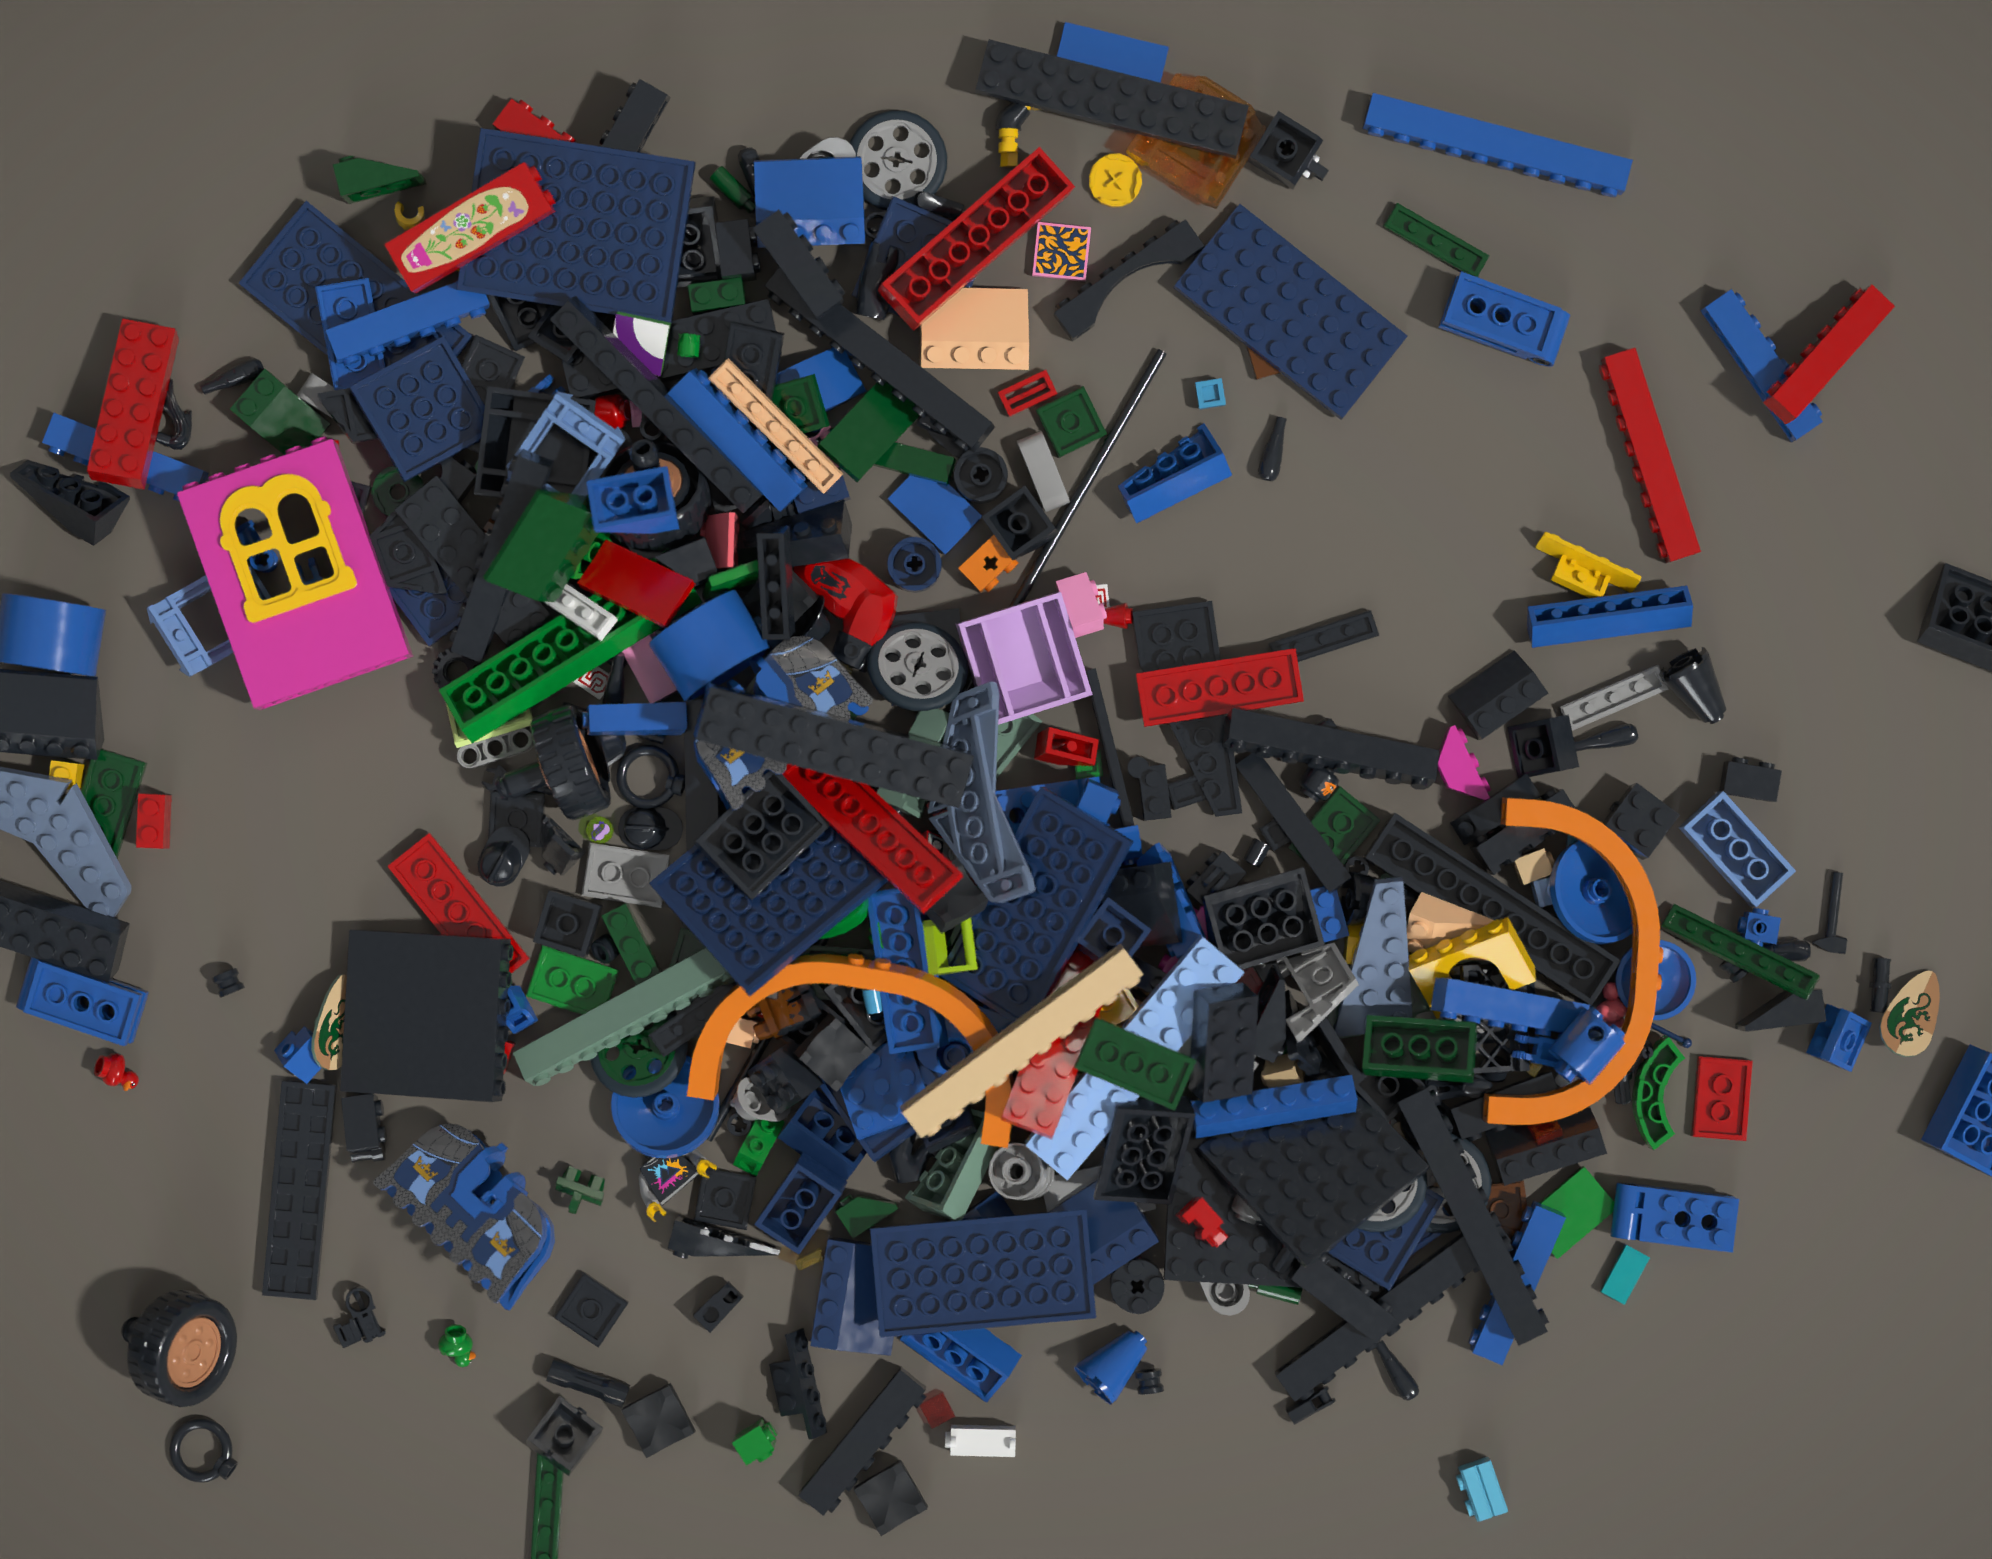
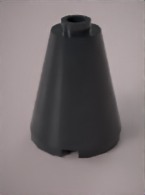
(1696, 684)
(1358, 896)

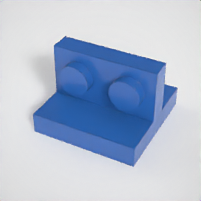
(1839, 1037)

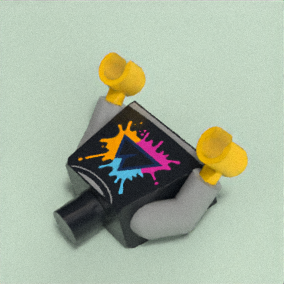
(665, 1177)

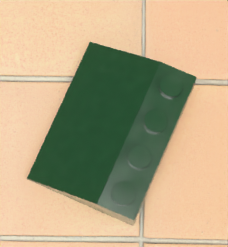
(544, 546)

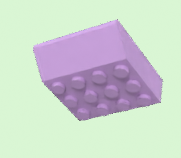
(1028, 655)

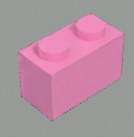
(1081, 604)

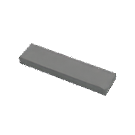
(1614, 697)

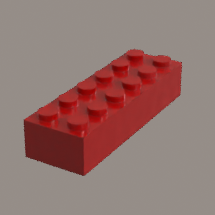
(133, 404)

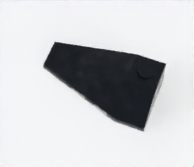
(80, 506)
(558, 847)
(702, 1239)

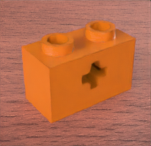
(974, 566)

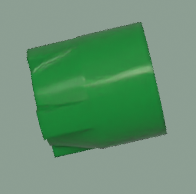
(688, 345)

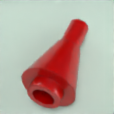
(1119, 616)

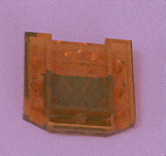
(1192, 170)

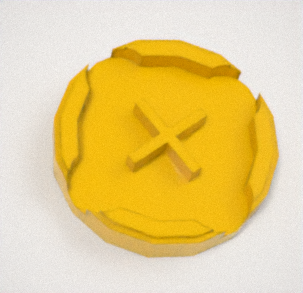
(1115, 180)

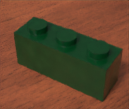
(632, 943)

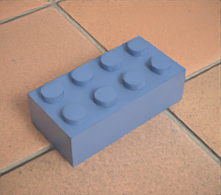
(1737, 849)

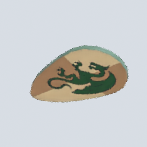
(1911, 1016)
(329, 1027)

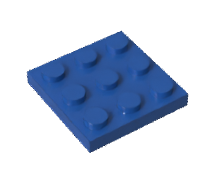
(879, 1089)

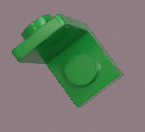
(757, 1145)

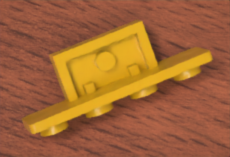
(1584, 570)

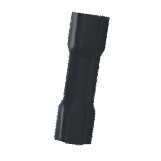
(606, 1389)

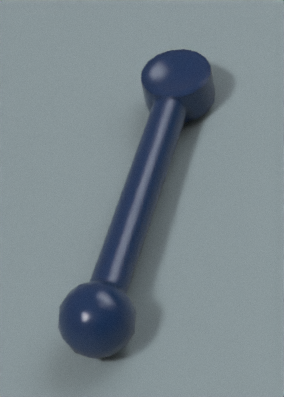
(1686, 1042)

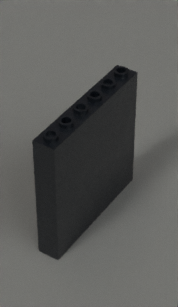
(426, 1015)

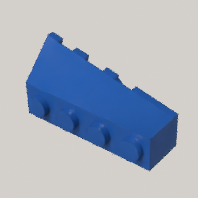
(1175, 476)
(1188, 919)

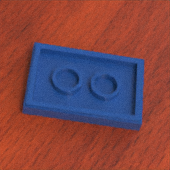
(935, 511)

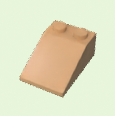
(1438, 920)

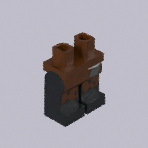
(787, 1011)

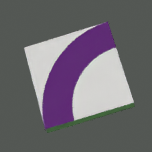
(644, 338)

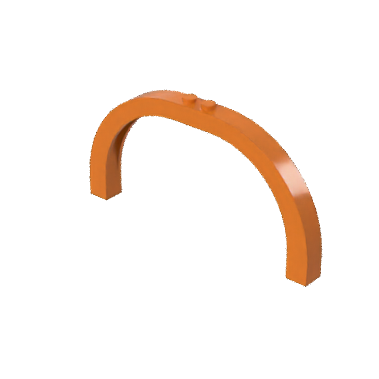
(1644, 965)
(859, 973)

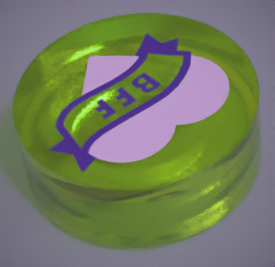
(599, 830)

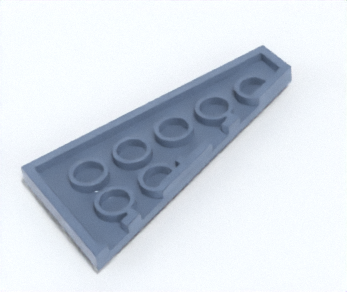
(1379, 962)

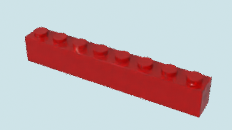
(1650, 455)

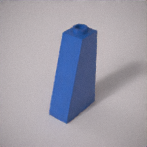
(636, 719)

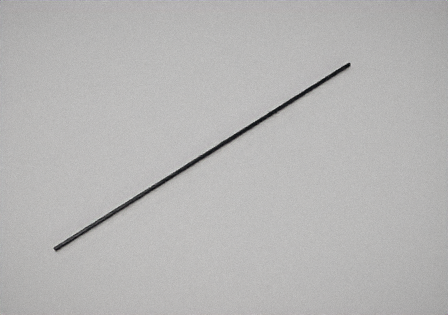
(1020, 597)

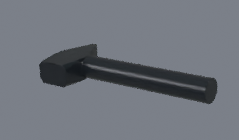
(1830, 942)

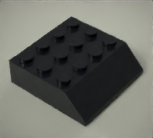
(507, 423)

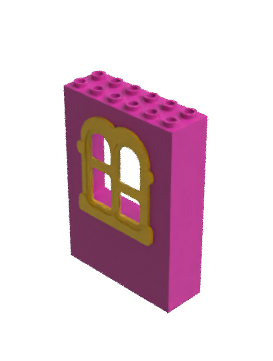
(314, 630)

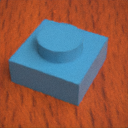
(1210, 393)

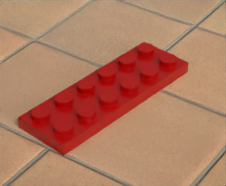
(1219, 686)
(449, 896)

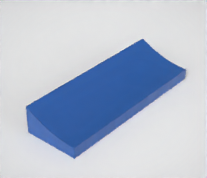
(907, 1021)

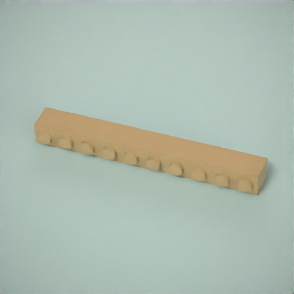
(1020, 1041)

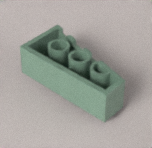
(929, 726)
(954, 1176)

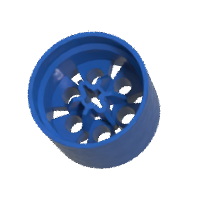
(50, 634)
(709, 645)

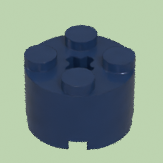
(902, 555)

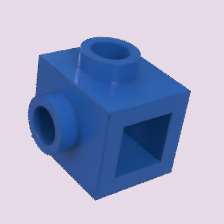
(1768, 926)

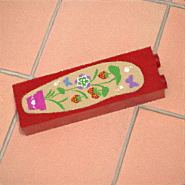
(471, 227)

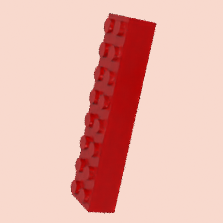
(976, 238)

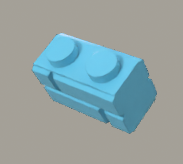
(1482, 1489)

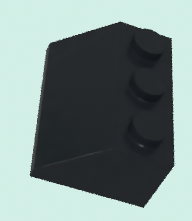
(1498, 695)

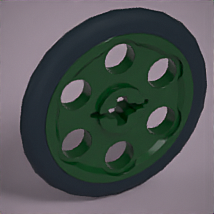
(644, 1083)

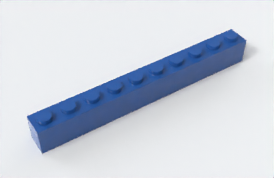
(1497, 144)

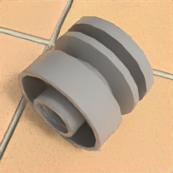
(1006, 1177)

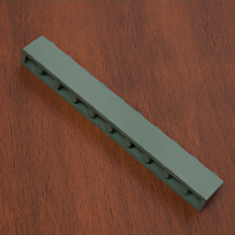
(621, 1017)

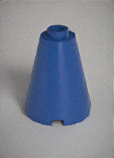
(1112, 1365)

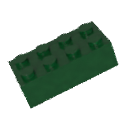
(1420, 1048)

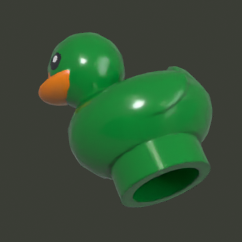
(457, 1344)

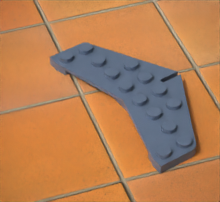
(979, 828)
(65, 836)

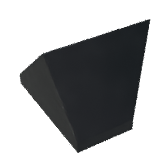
(690, 560)

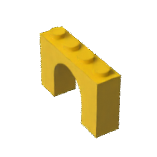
(1492, 942)

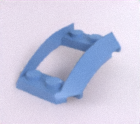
(584, 427)
(179, 634)

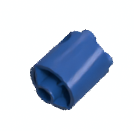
(1581, 1055)

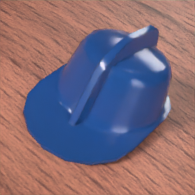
(945, 1057)

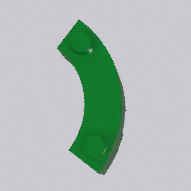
(1649, 1092)

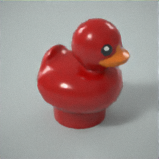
(112, 1071)

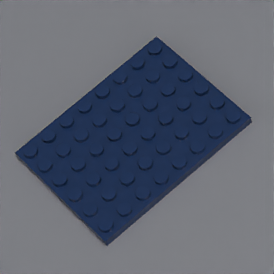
(612, 230)
(786, 918)

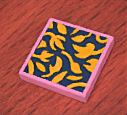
(1061, 251)

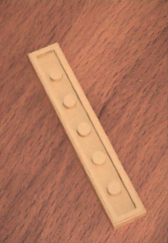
(775, 425)

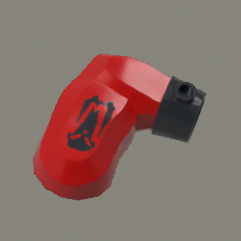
(856, 598)

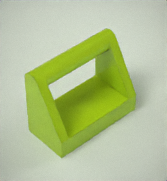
(937, 951)

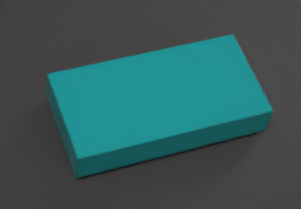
(1624, 1274)

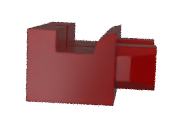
(1205, 1219)

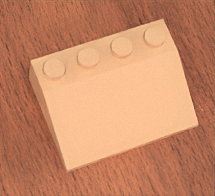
(978, 331)

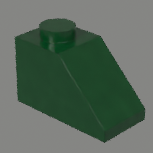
(863, 1212)

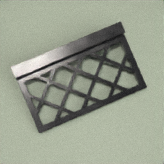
(1513, 1064)

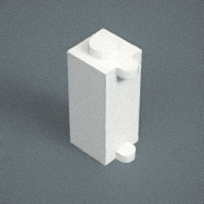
(981, 1440)

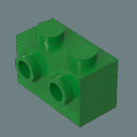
(756, 1442)

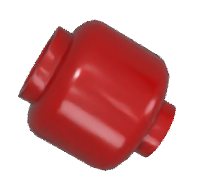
(613, 410)

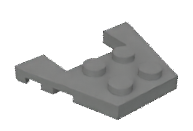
(1323, 981)

